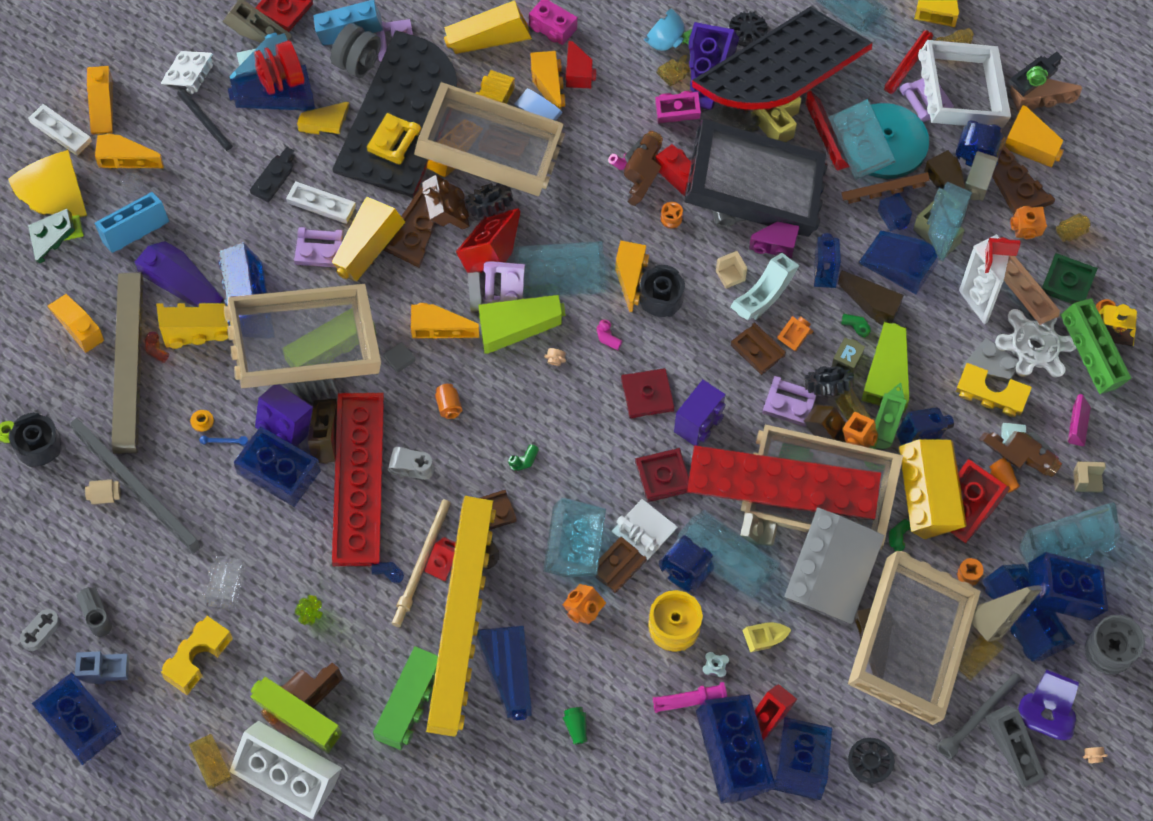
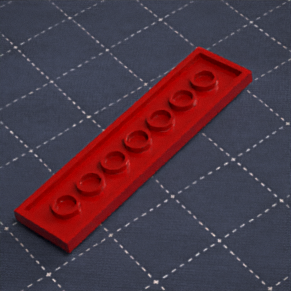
(358, 479)
(784, 482)

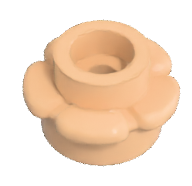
(555, 356)
(1095, 754)

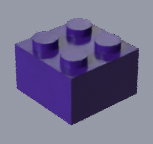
(700, 413)
(284, 414)

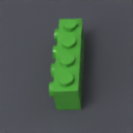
(1095, 346)

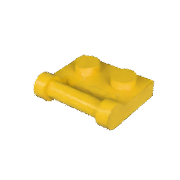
(388, 135)

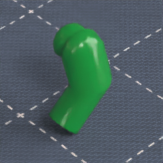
(858, 323)
(519, 463)
(896, 535)

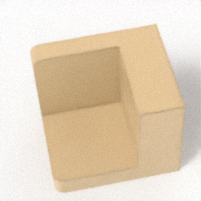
(731, 269)
(1089, 476)

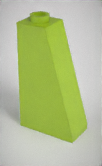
(518, 319)
(888, 365)
(296, 714)

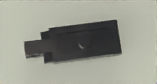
(1019, 80)
(274, 175)

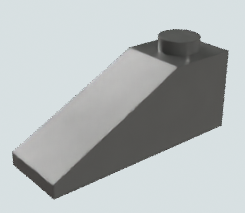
(1015, 744)

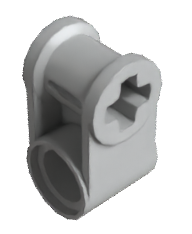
(408, 463)

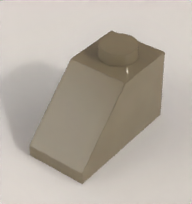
(980, 175)

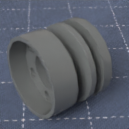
(1117, 632)

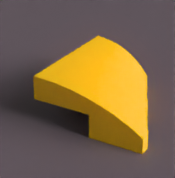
(323, 119)

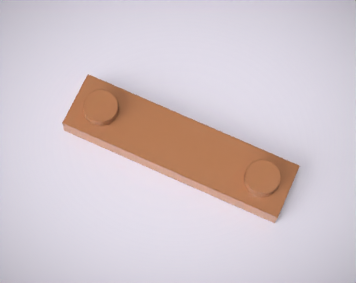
(1029, 292)

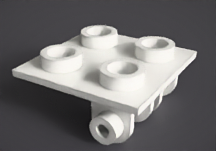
(189, 70)
(644, 528)

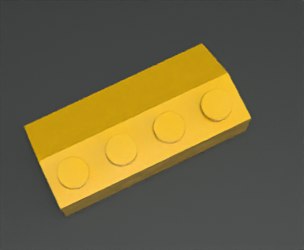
(932, 487)

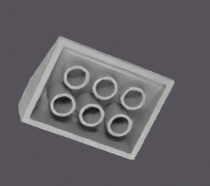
(834, 566)

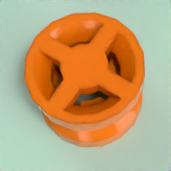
(671, 209)
(971, 577)

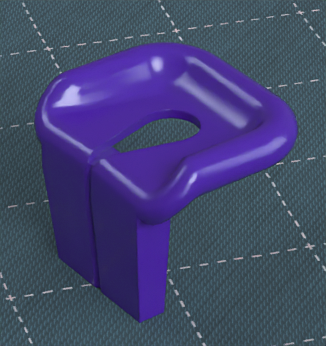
(1056, 694)

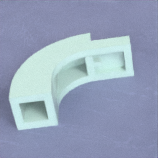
(767, 289)

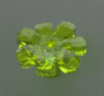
(308, 610)

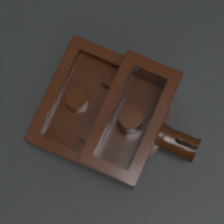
(445, 202)

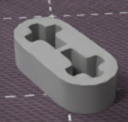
(474, 291)
(35, 626)

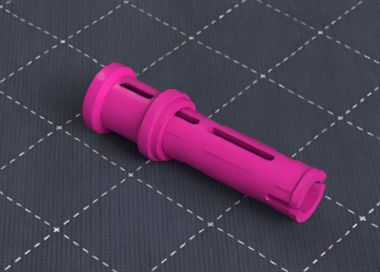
(689, 698)

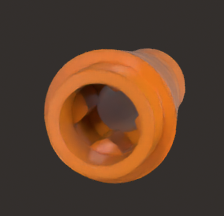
(1004, 472)

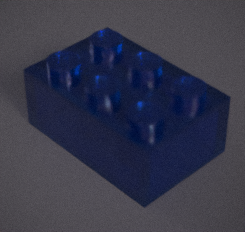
(277, 466)
(1068, 586)
(76, 718)

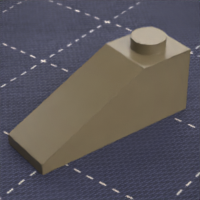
(251, 22)
(997, 616)

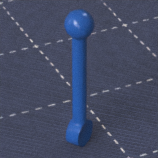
(243, 440)

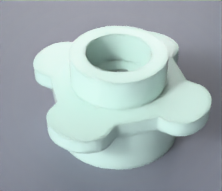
(710, 669)

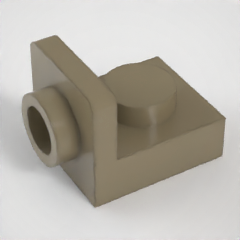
(758, 531)

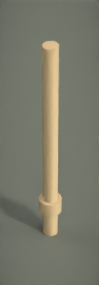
(405, 602)

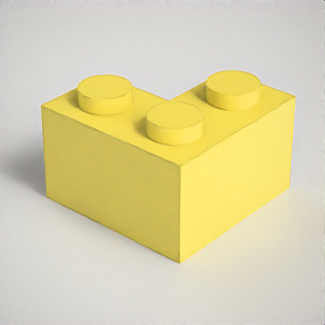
(778, 121)

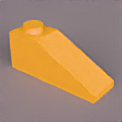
(100, 99)
(120, 152)
(77, 322)
(436, 322)

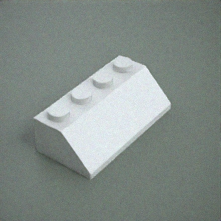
(982, 288)
(284, 769)

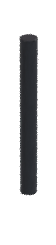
(204, 119)

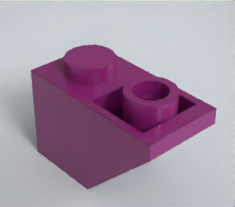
(775, 239)

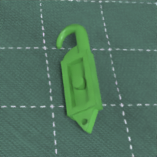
(889, 417)

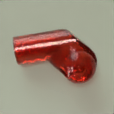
(153, 349)

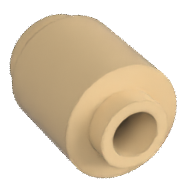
(103, 491)

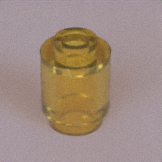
(1073, 227)

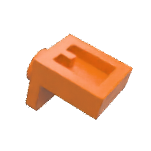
(795, 332)

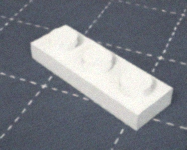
(60, 129)
(321, 202)

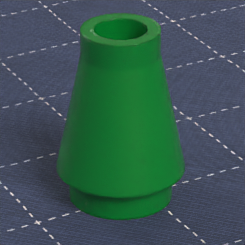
(576, 724)

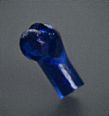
(389, 569)

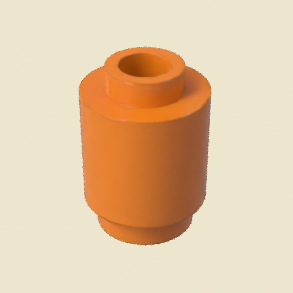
(448, 401)

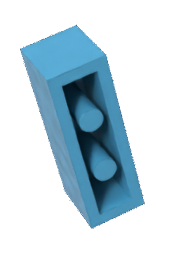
(331, 23)
(132, 222)

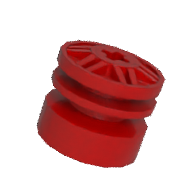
(279, 67)

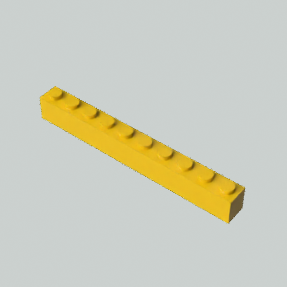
(459, 617)

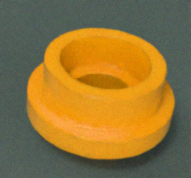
(202, 426)

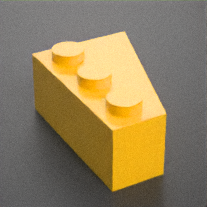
(192, 324)

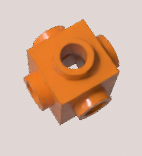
(1028, 222)
(860, 430)
(583, 604)

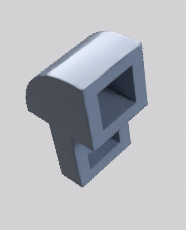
(99, 668)

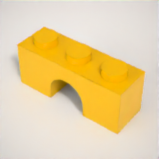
(1011, 399)
(206, 637)

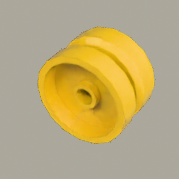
(675, 620)

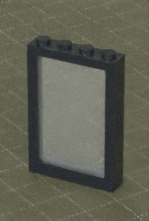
(755, 177)

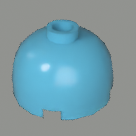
(666, 32)

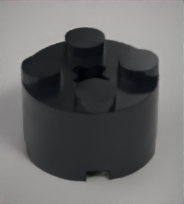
(662, 291)
(35, 439)

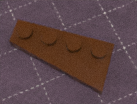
(1017, 185)
(894, 186)
(414, 235)

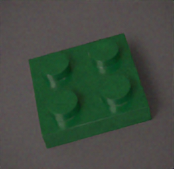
(1068, 279)

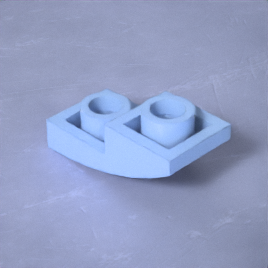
(538, 105)

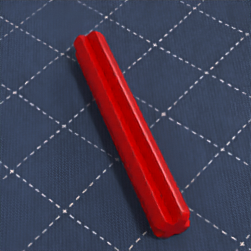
(907, 63)

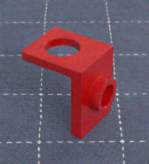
(1000, 246)
(441, 559)

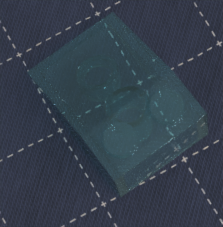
(861, 139)

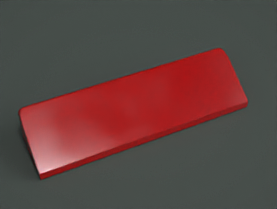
(826, 131)

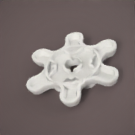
(1021, 346)

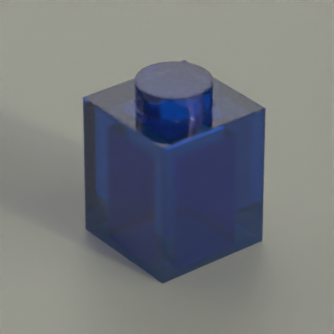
(895, 212)

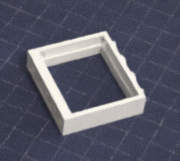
(968, 53)

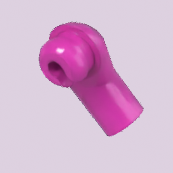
(617, 162)
(605, 335)

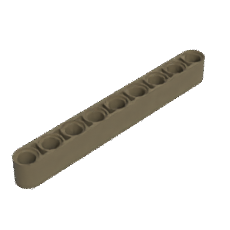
(127, 359)

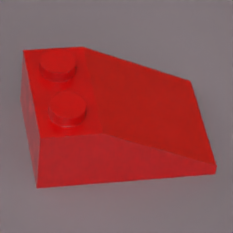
(490, 241)
(980, 497)

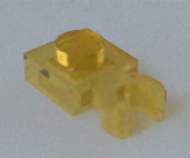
(674, 71)

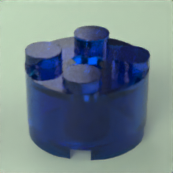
(979, 138)
(687, 564)

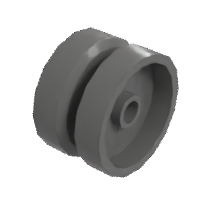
(355, 50)

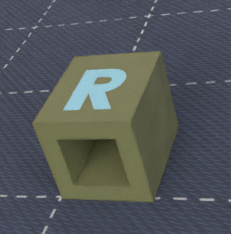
(848, 355)

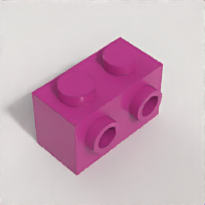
(552, 21)
(677, 107)

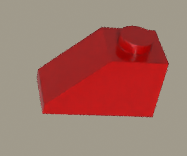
(579, 68)
(773, 709)

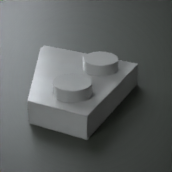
(997, 362)

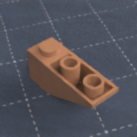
(1047, 95)

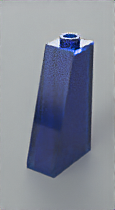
(250, 93)
(507, 664)

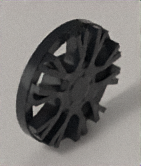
(748, 28)
(871, 760)

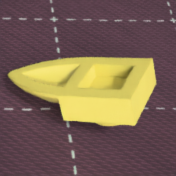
(765, 635)

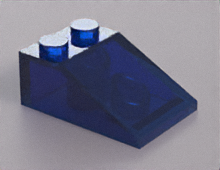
(901, 259)
(803, 758)

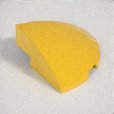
(50, 185)

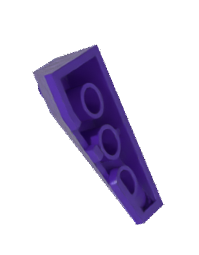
(707, 48)
(176, 273)

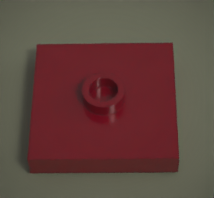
(647, 393)
(663, 474)

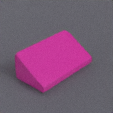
(1079, 421)

